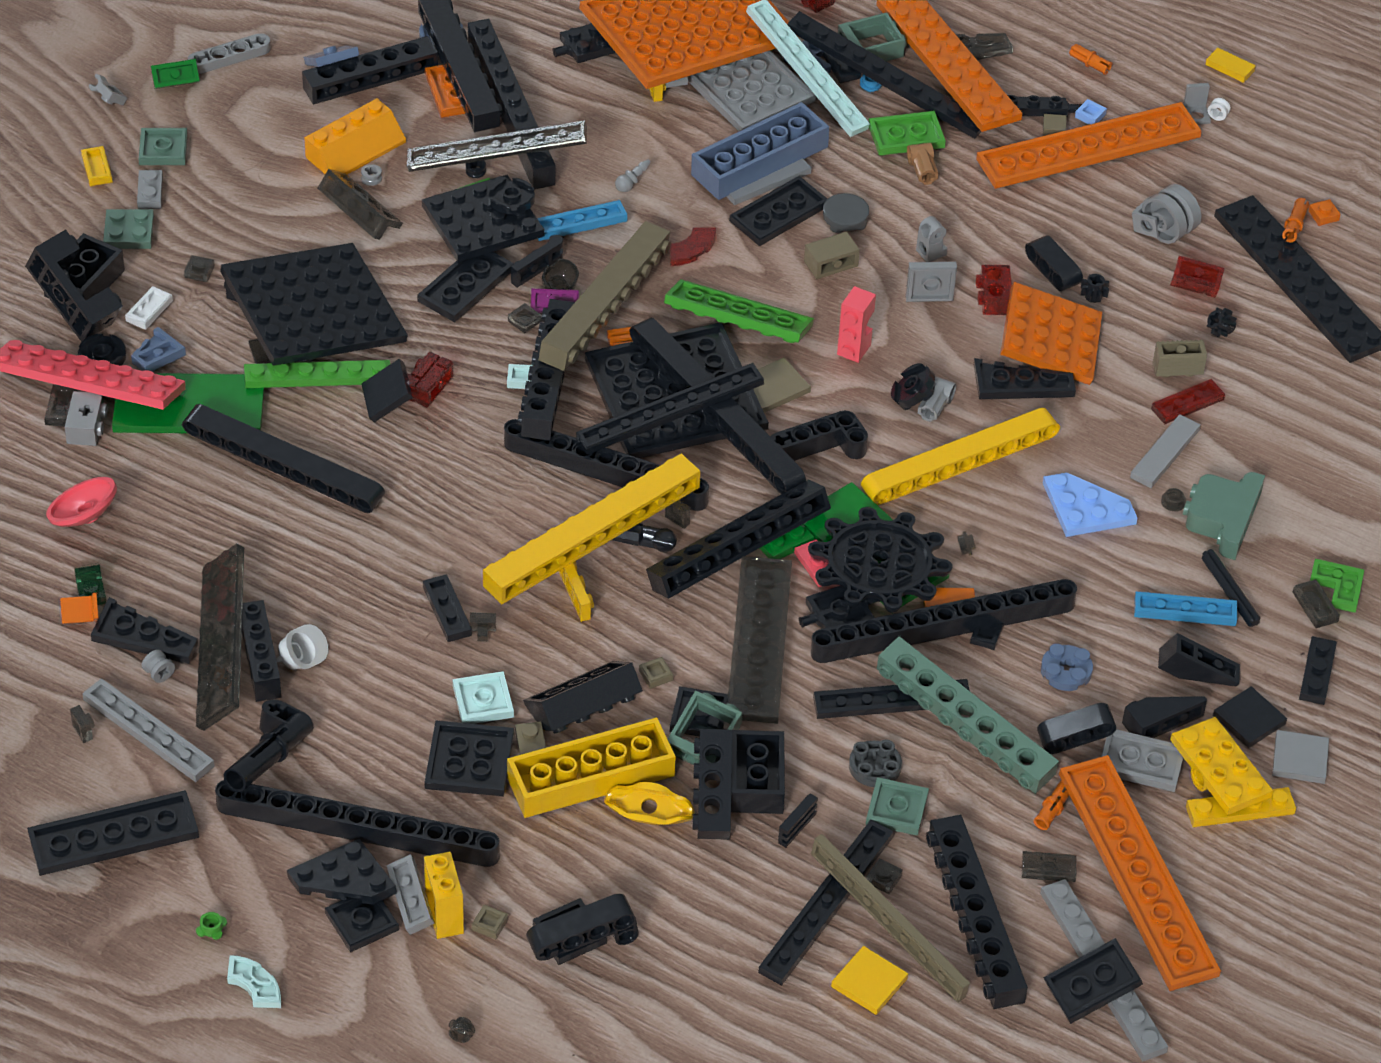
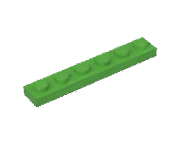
(311, 373)

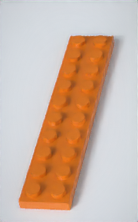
(952, 63)
(1088, 145)
(1139, 873)

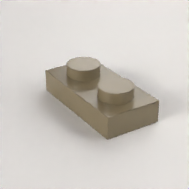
(529, 737)

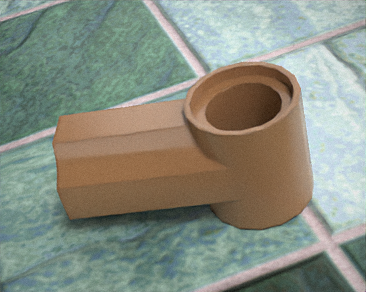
(922, 159)

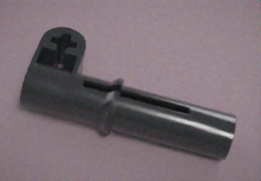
(283, 730)

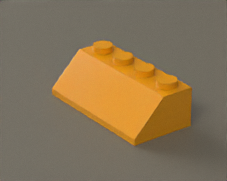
(354, 139)

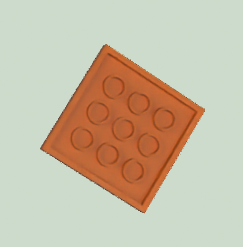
(1051, 332)

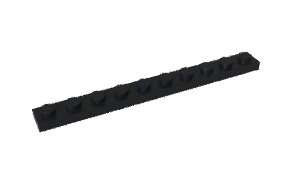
(882, 72)

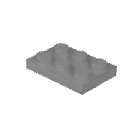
(1144, 759)

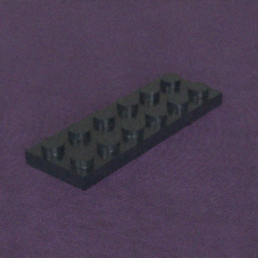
(112, 832)

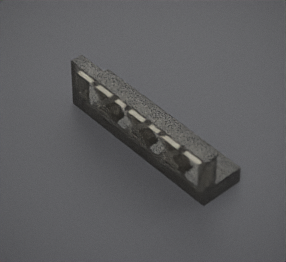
(357, 203)

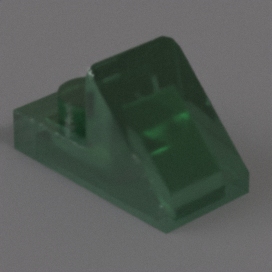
(89, 581)

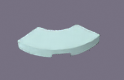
(255, 980)

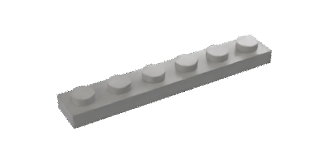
(148, 730)

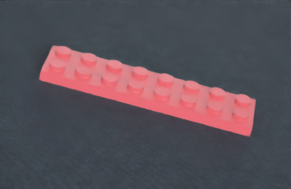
(89, 374)

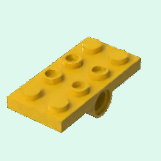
(1220, 766)

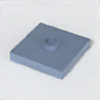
(331, 55)

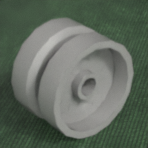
(1175, 212)

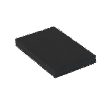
(1093, 981)

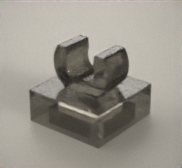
(482, 624)

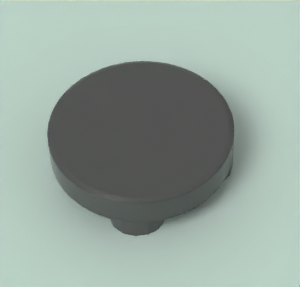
(846, 212)
(874, 760)

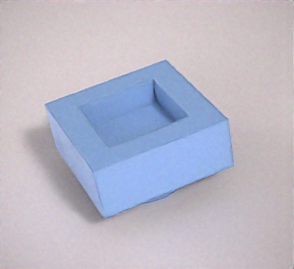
(1090, 112)

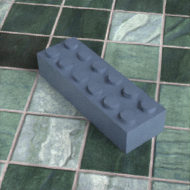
(759, 150)

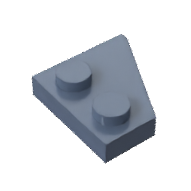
(157, 351)

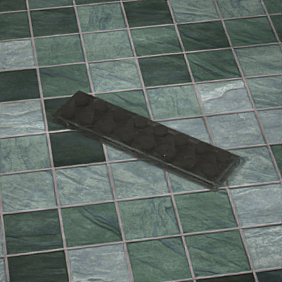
(220, 637)
(760, 638)

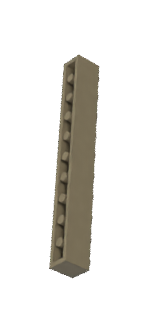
(604, 296)

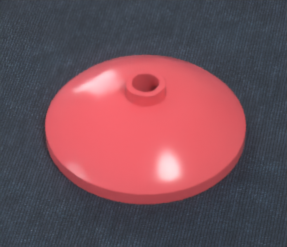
(82, 502)

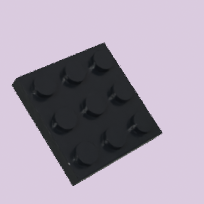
(469, 758)

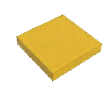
(869, 980)

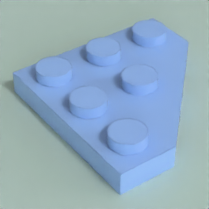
(1085, 506)

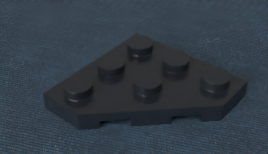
(344, 874)

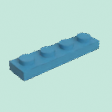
(583, 219)
(1185, 608)

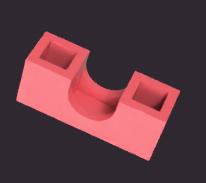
(853, 331)

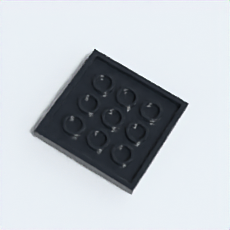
(473, 226)

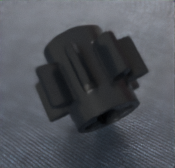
(1094, 288)
(1221, 322)

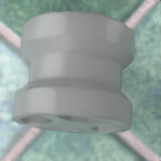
(158, 666)

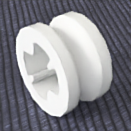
(1215, 113)

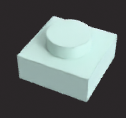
(517, 376)

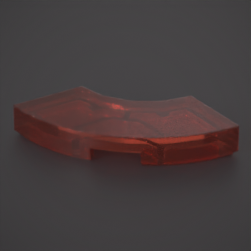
(695, 245)

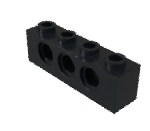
(260, 652)
(717, 743)

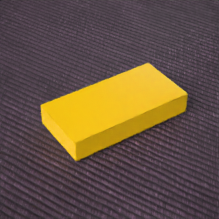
(1230, 65)
(96, 166)

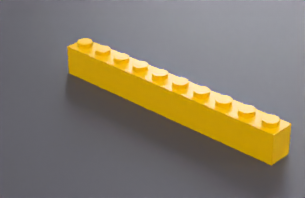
(590, 528)

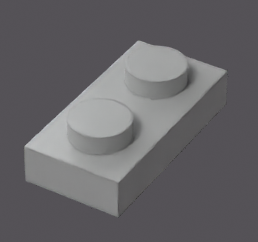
(149, 189)

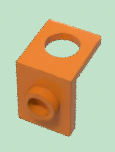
(79, 609)

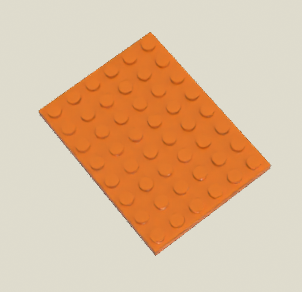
(677, 37)

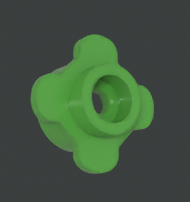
(211, 919)

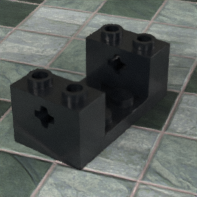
(49, 267)

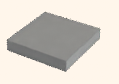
(930, 281)
(1300, 756)

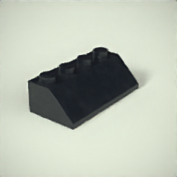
(584, 695)

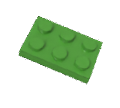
(896, 132)

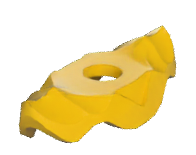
(629, 800)

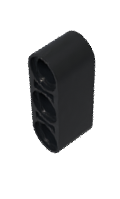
(1053, 263)
(1076, 728)

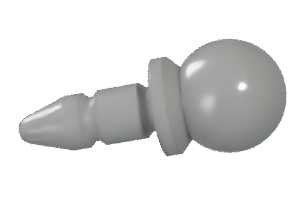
(625, 182)

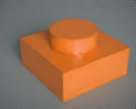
(1324, 212)

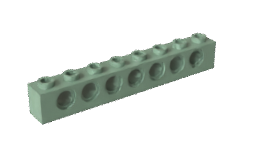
(963, 702)

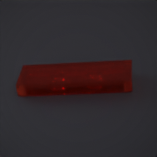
(1188, 401)

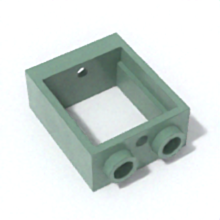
(872, 27)
(707, 703)

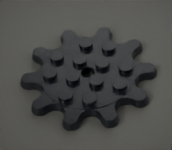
(905, 553)

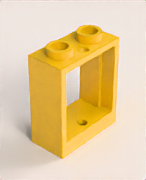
(444, 894)

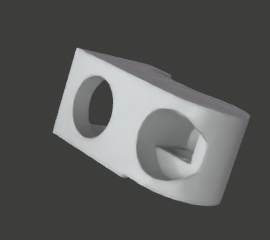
(931, 238)

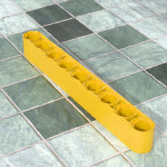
(960, 456)

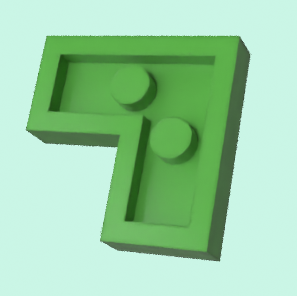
(1343, 579)

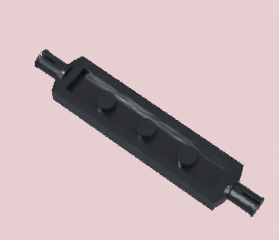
(1039, 106)

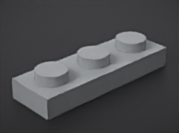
(410, 894)

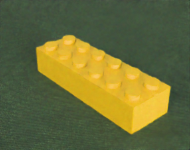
(590, 767)

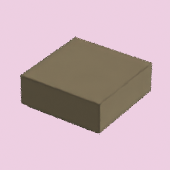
(1053, 123)
(656, 672)
(489, 922)

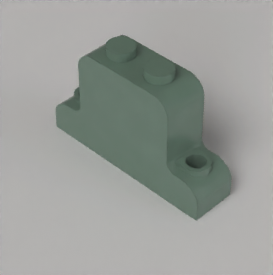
(1223, 509)

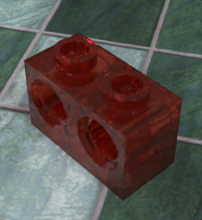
(994, 289)

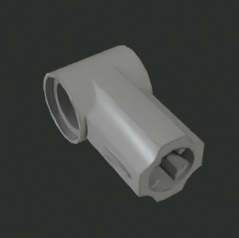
(943, 393)

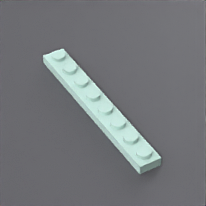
(808, 68)

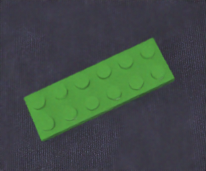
(739, 311)

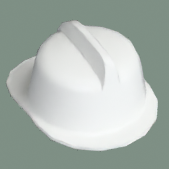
(303, 647)

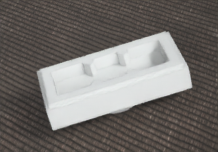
(149, 308)

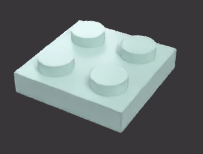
(483, 698)

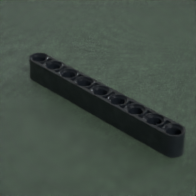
(283, 458)
(602, 464)

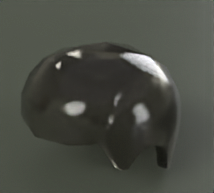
(560, 275)

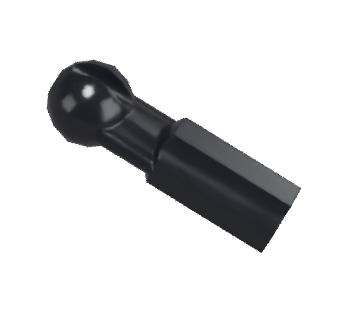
(647, 536)

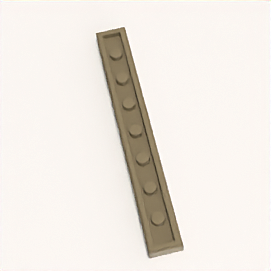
(890, 918)

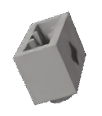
(85, 418)

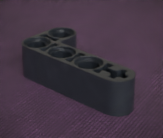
(825, 433)
(584, 926)

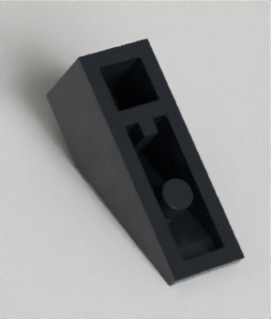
(1197, 663)
(1162, 714)

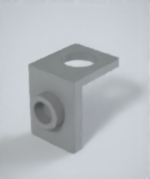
(1196, 100)
(1138, 223)

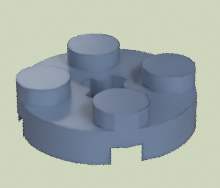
(1068, 655)

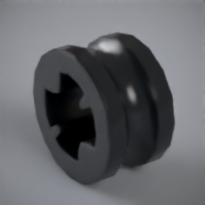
(476, 172)

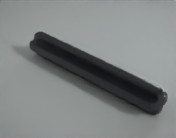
(1230, 587)

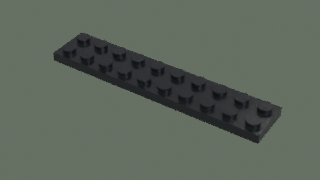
(1301, 278)

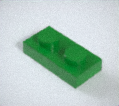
(175, 74)
(786, 543)

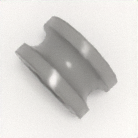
(368, 179)

